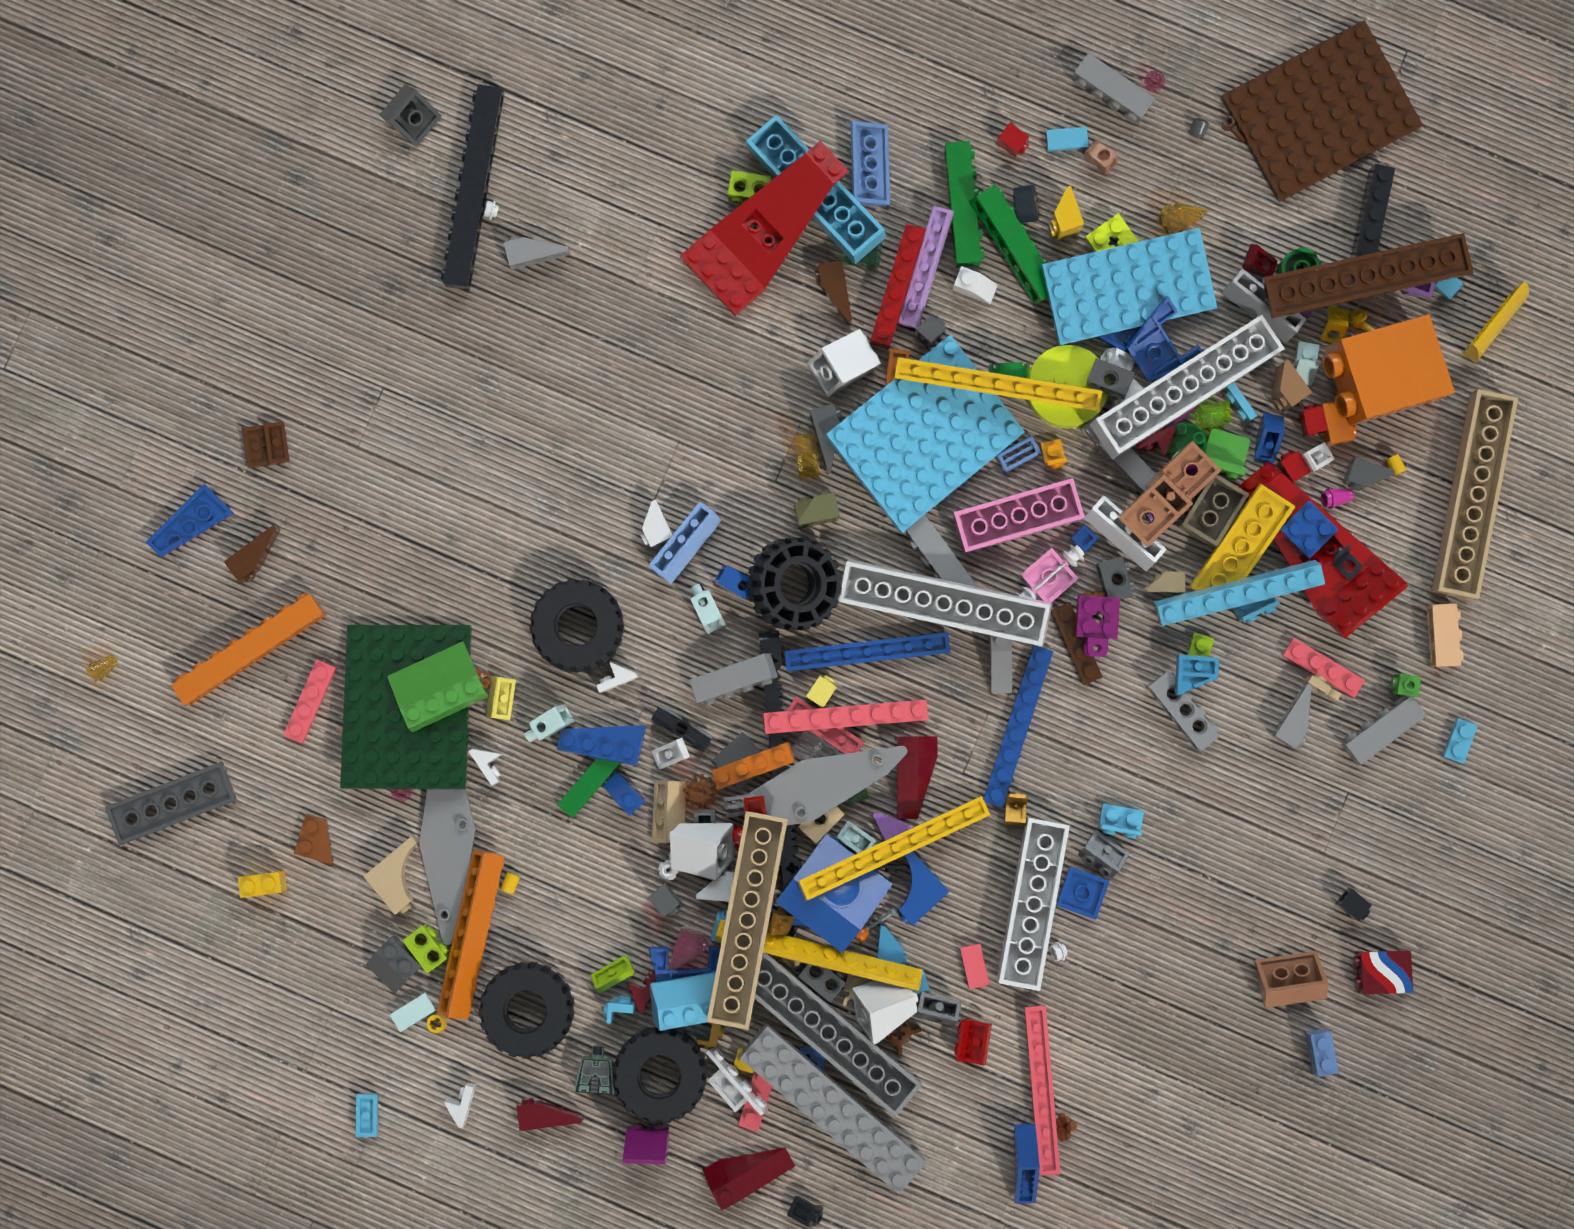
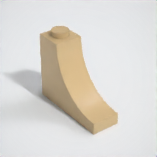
(389, 878)

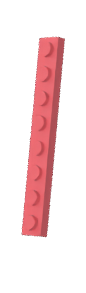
(845, 716)
(1042, 1089)

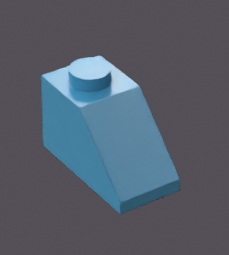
(889, 947)

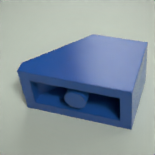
(1269, 437)
(624, 793)

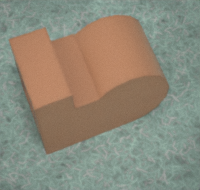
(1101, 157)

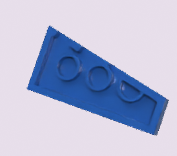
(194, 517)
(613, 744)

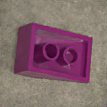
(646, 1144)

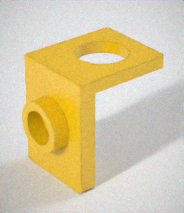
(1336, 320)

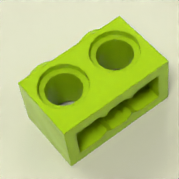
(750, 181)
(422, 952)

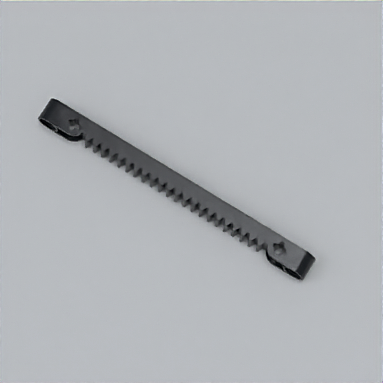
(770, 644)

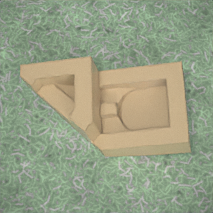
(1167, 582)

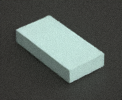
(413, 1012)

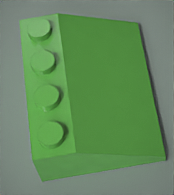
(437, 687)

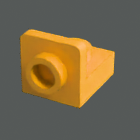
(1053, 454)

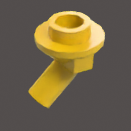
(1357, 319)

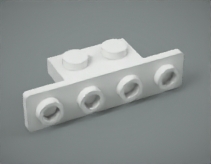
(731, 1086)

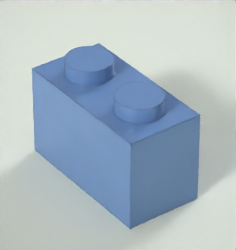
(1321, 1052)

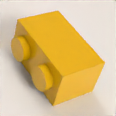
(262, 884)

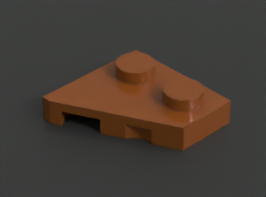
(314, 840)

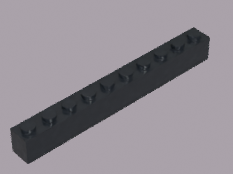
(473, 187)

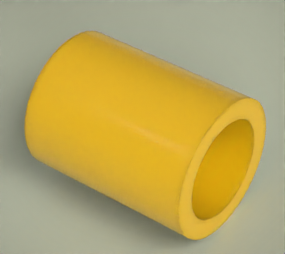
(1395, 463)
(510, 883)

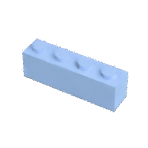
(685, 542)

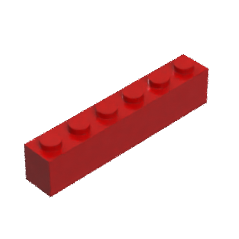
(897, 286)

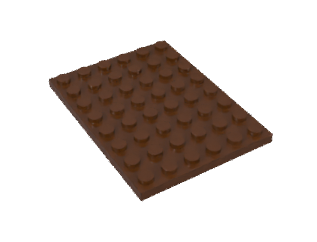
(1322, 111)

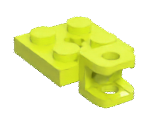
(1114, 228)

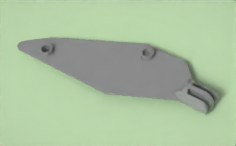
(820, 784)
(446, 853)

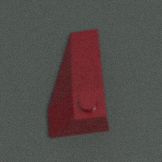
(914, 773)
(742, 1175)

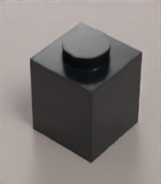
(1353, 905)

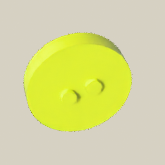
(1070, 367)

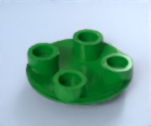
(1185, 434)

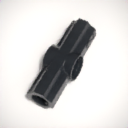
(670, 720)

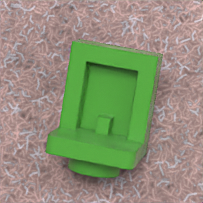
(1405, 684)

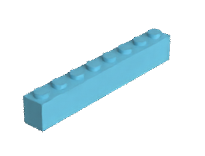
(1239, 592)

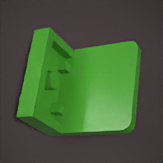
(1228, 452)

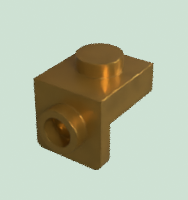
(1015, 809)
(780, 922)
(716, 1032)

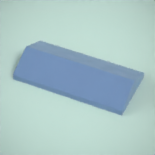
(870, 163)

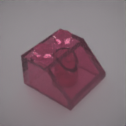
(688, 947)

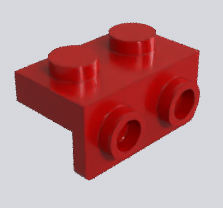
(973, 1041)

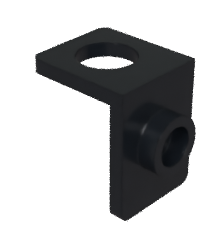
(1343, 555)
(892, 868)

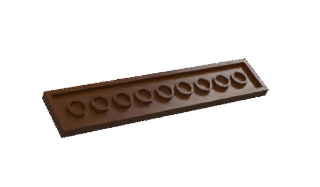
(1367, 275)

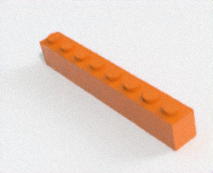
(248, 650)
(470, 934)

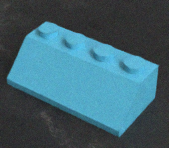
(681, 1001)

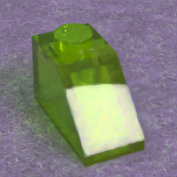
(1213, 415)

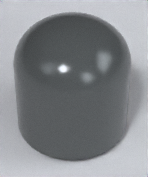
(1199, 127)

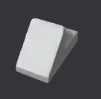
(621, 677)
(670, 753)
(483, 760)
(460, 1110)

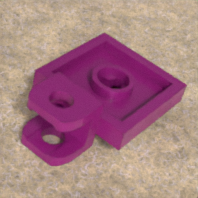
(1094, 632)

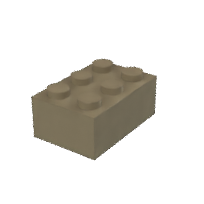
(1213, 511)

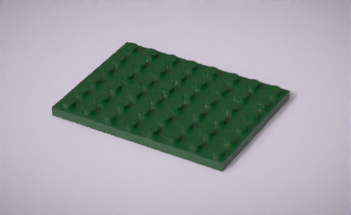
(375, 737)

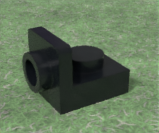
(805, 1212)

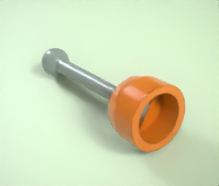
(864, 932)

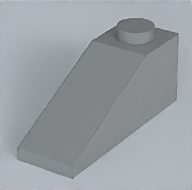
(527, 252)
(1000, 664)
(1294, 723)

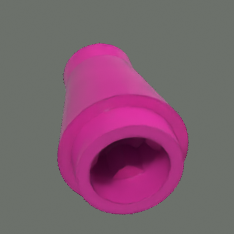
(1335, 497)

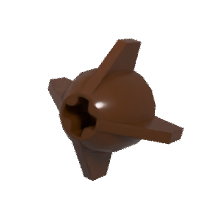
(902, 1035)

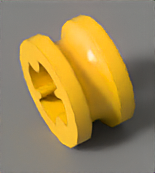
(443, 1020)

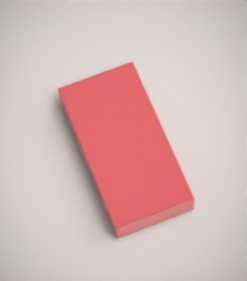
(974, 966)

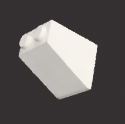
(843, 362)
(701, 848)
(882, 1008)

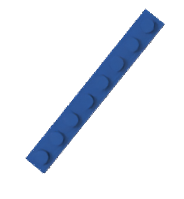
(867, 651)
(1017, 726)

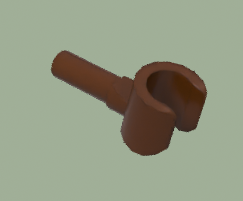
(1232, 128)

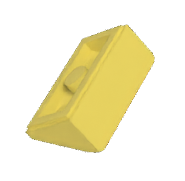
(500, 698)

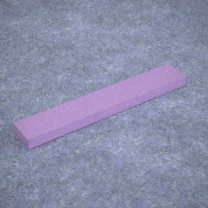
(925, 267)

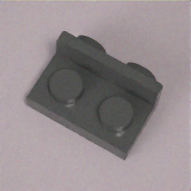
(1103, 854)

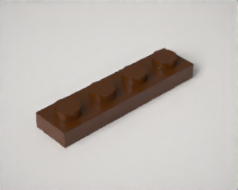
(1066, 623)

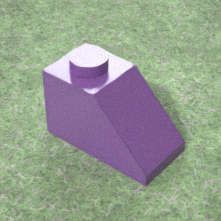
(889, 826)

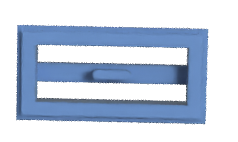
(1003, 462)

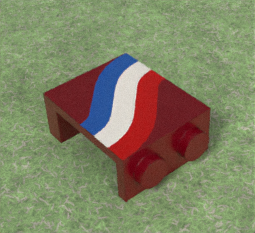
(1383, 972)

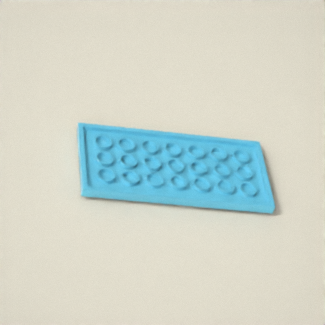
(1126, 283)

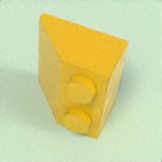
(1066, 218)

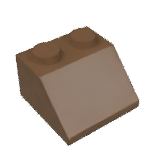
(1288, 387)

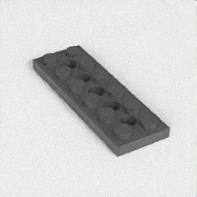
(158, 797)

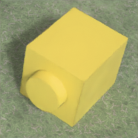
(822, 690)

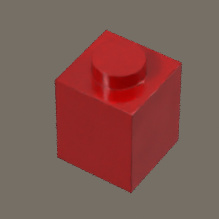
(1013, 140)
(1312, 420)
(1293, 466)

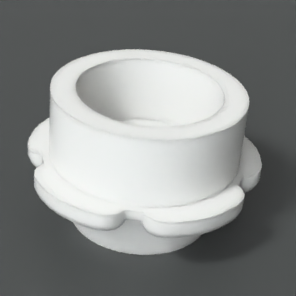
(490, 209)
(663, 873)
(1058, 952)

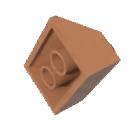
(1291, 979)

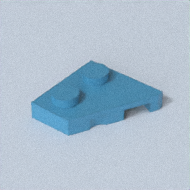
(1194, 672)

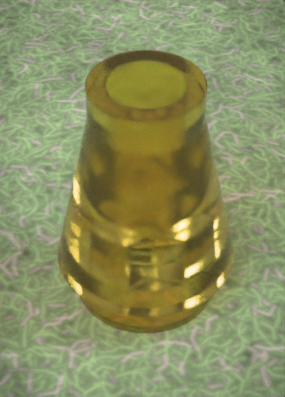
(101, 667)

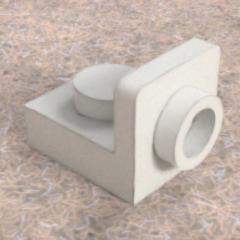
(1118, 358)

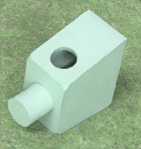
(709, 614)
(554, 720)

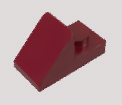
(1259, 261)
(1163, 438)
(641, 994)

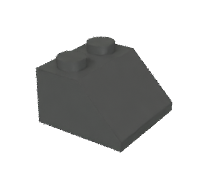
(410, 115)
(393, 964)

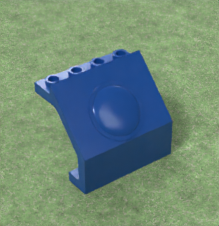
(842, 910)

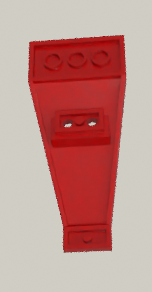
(735, 258)
(1339, 601)

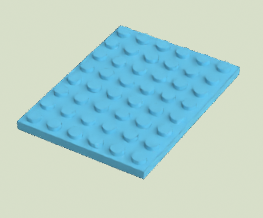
(922, 439)

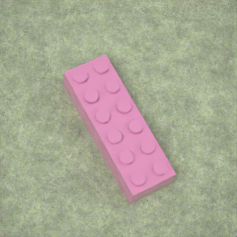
(1018, 516)

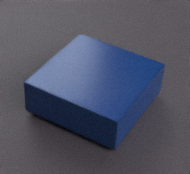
(1084, 538)

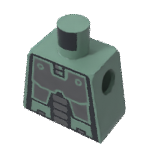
(595, 1073)

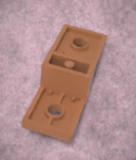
(1169, 493)

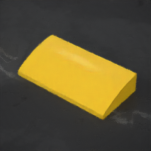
(1497, 322)

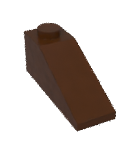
(833, 284)
(250, 558)

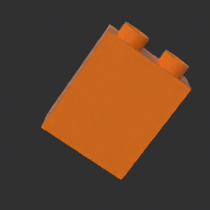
(1387, 370)

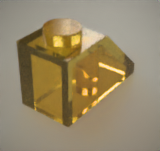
(1179, 217)
(806, 456)

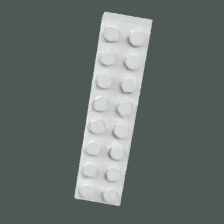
(1033, 904)

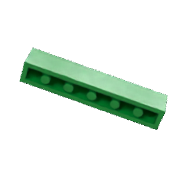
(960, 191)
(1012, 241)

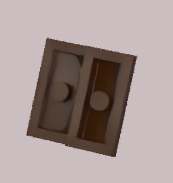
(265, 445)

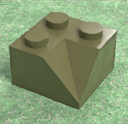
(818, 510)

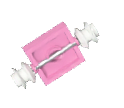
(1051, 574)

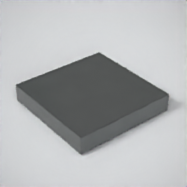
(738, 749)

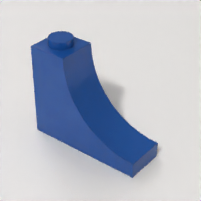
(923, 893)
(1026, 1163)

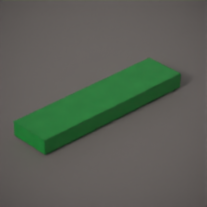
(586, 786)

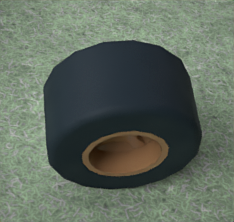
(1026, 203)

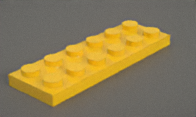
(1245, 539)

